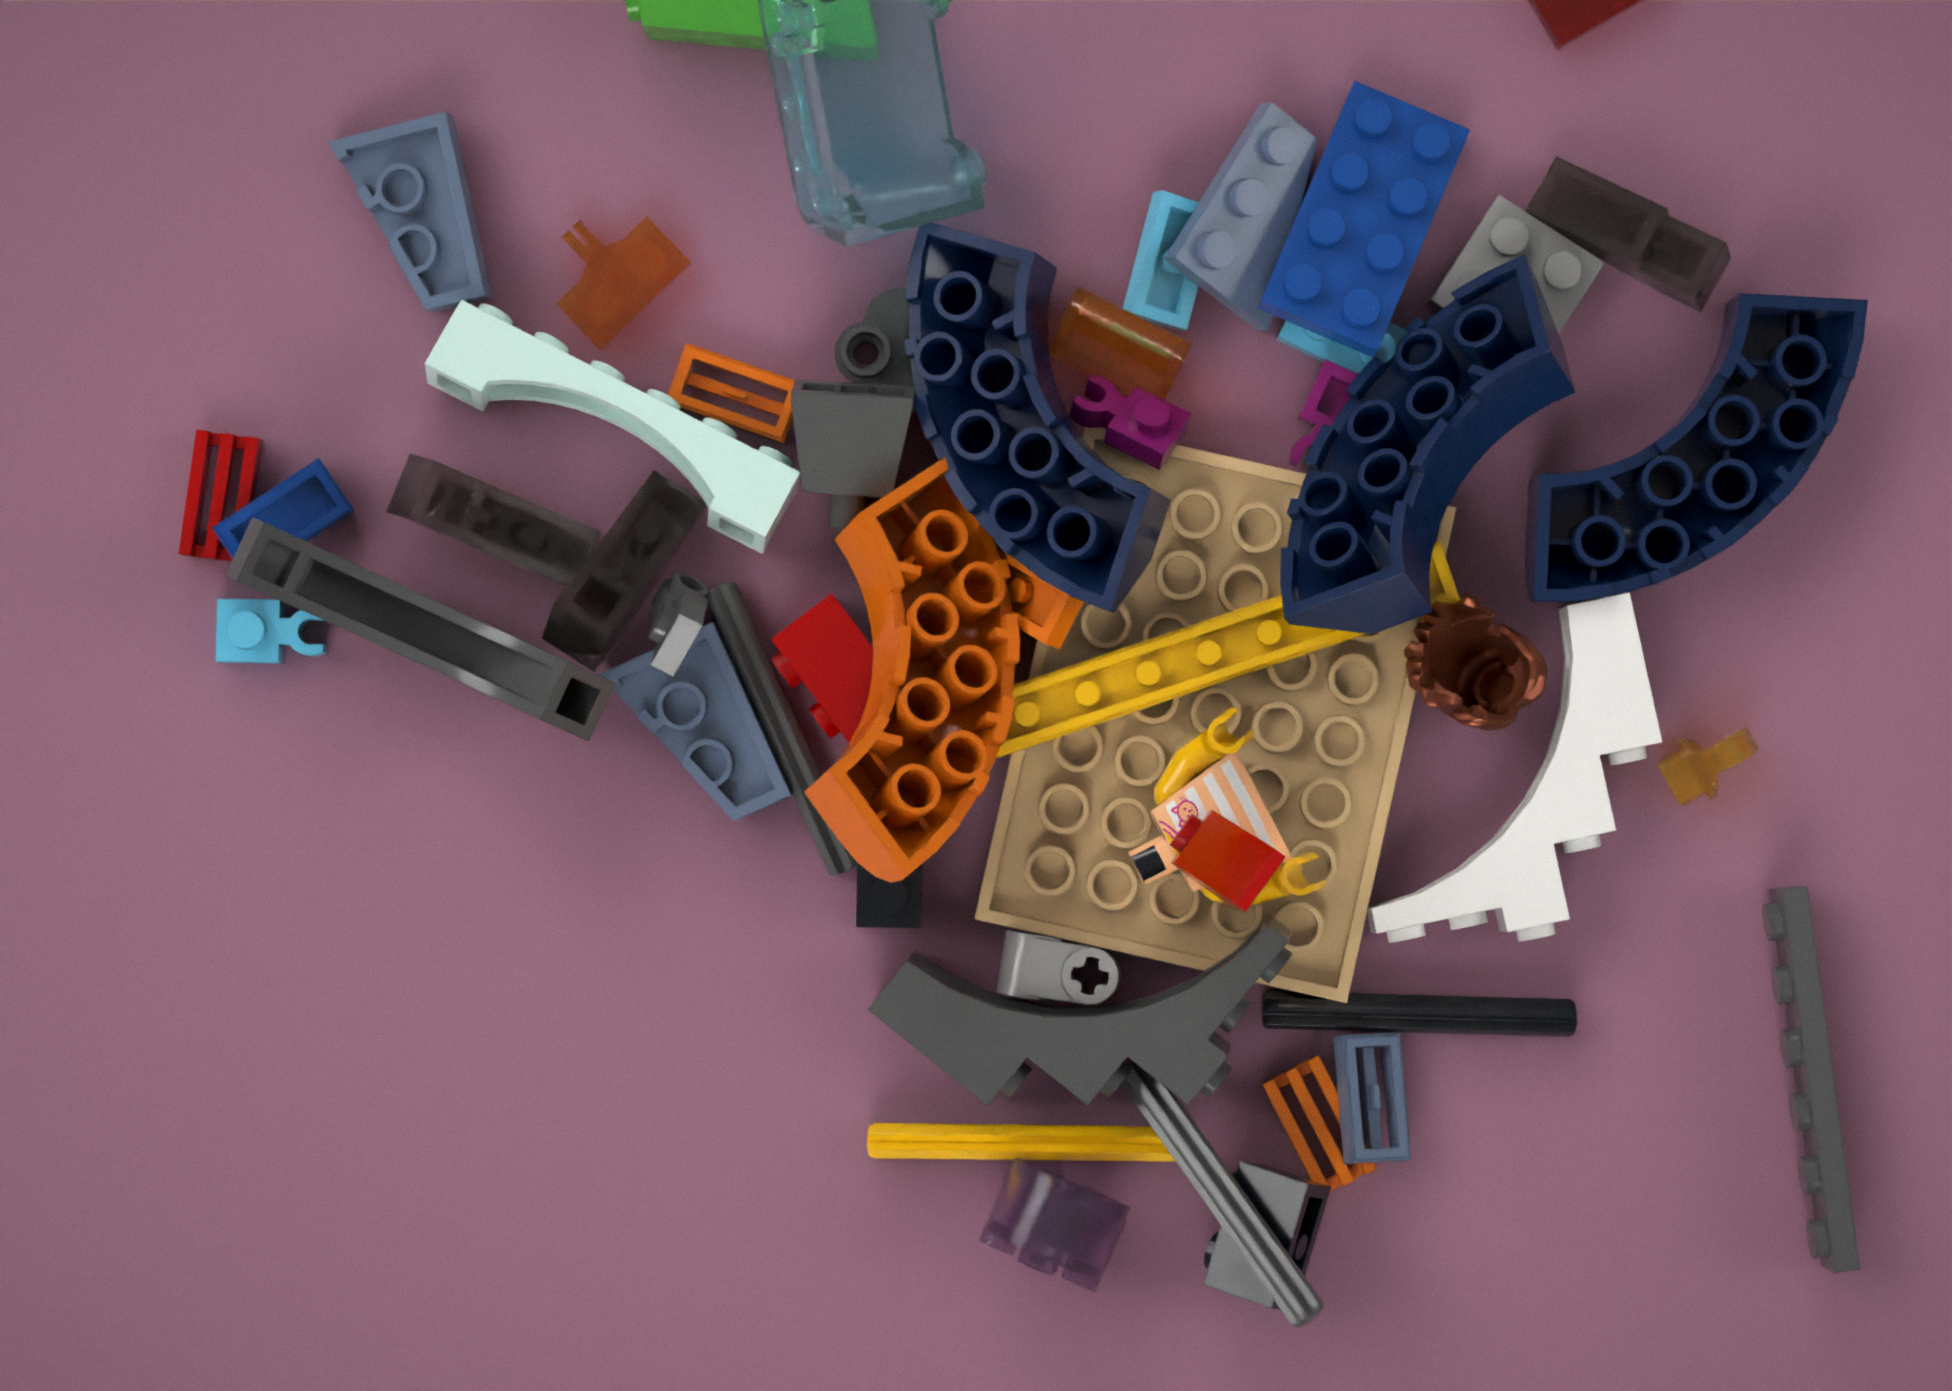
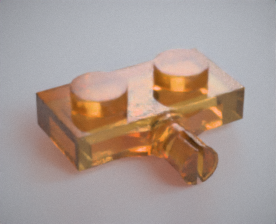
(619, 278)

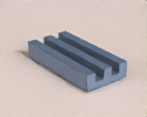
(1349, 1098)

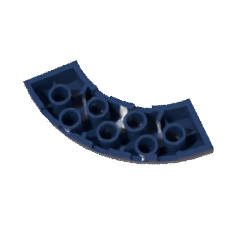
(1715, 469)

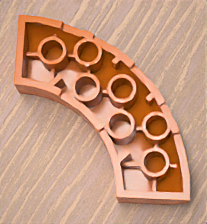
(937, 677)

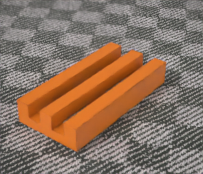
(684, 377)
(1293, 1076)

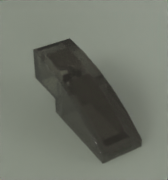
(1630, 233)

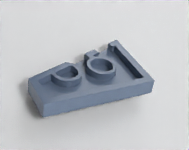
(422, 201)
(706, 723)

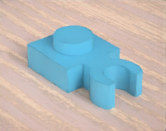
(258, 632)

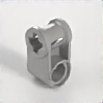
(1046, 966)

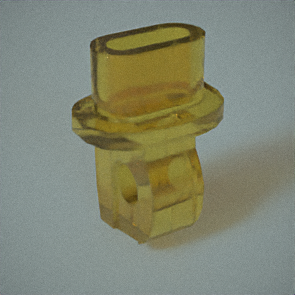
(1694, 771)

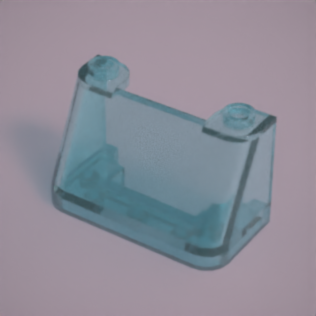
(867, 116)

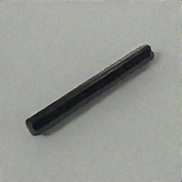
(1420, 1014)

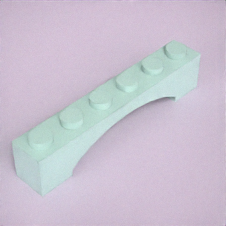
(491, 360)

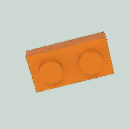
(1040, 607)

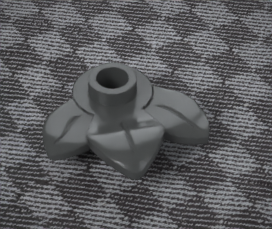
(885, 328)

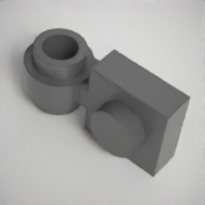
(677, 619)

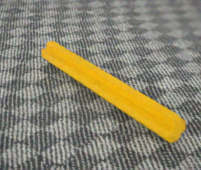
(1015, 1141)

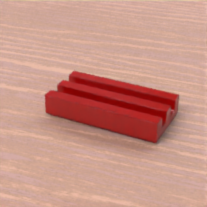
(197, 487)

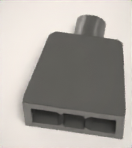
(849, 441)

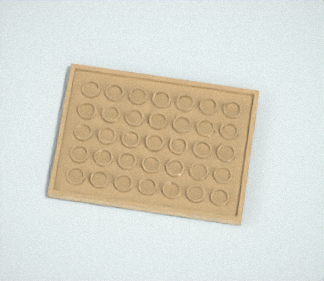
(1319, 752)

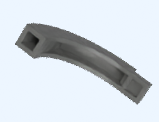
(420, 629)

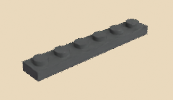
(1814, 1105)

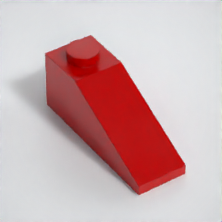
(1225, 859)

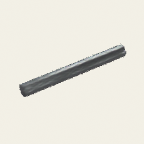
(775, 716)
(1224, 1197)

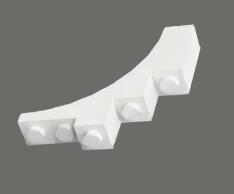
(1516, 873)

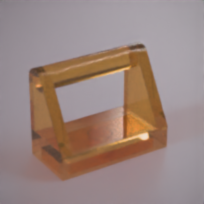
(1118, 345)

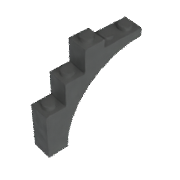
(1170, 1034)

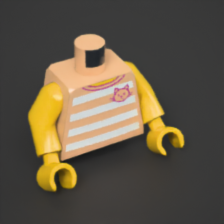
(1207, 780)

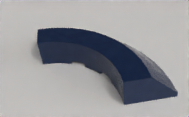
(1002, 425)
(1407, 444)

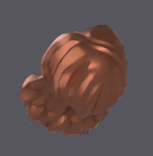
(1458, 656)

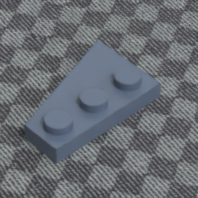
(1247, 214)

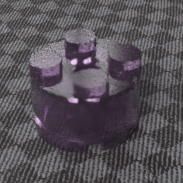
(1055, 1224)

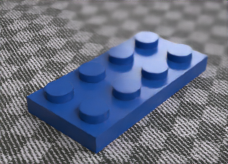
(1363, 219)

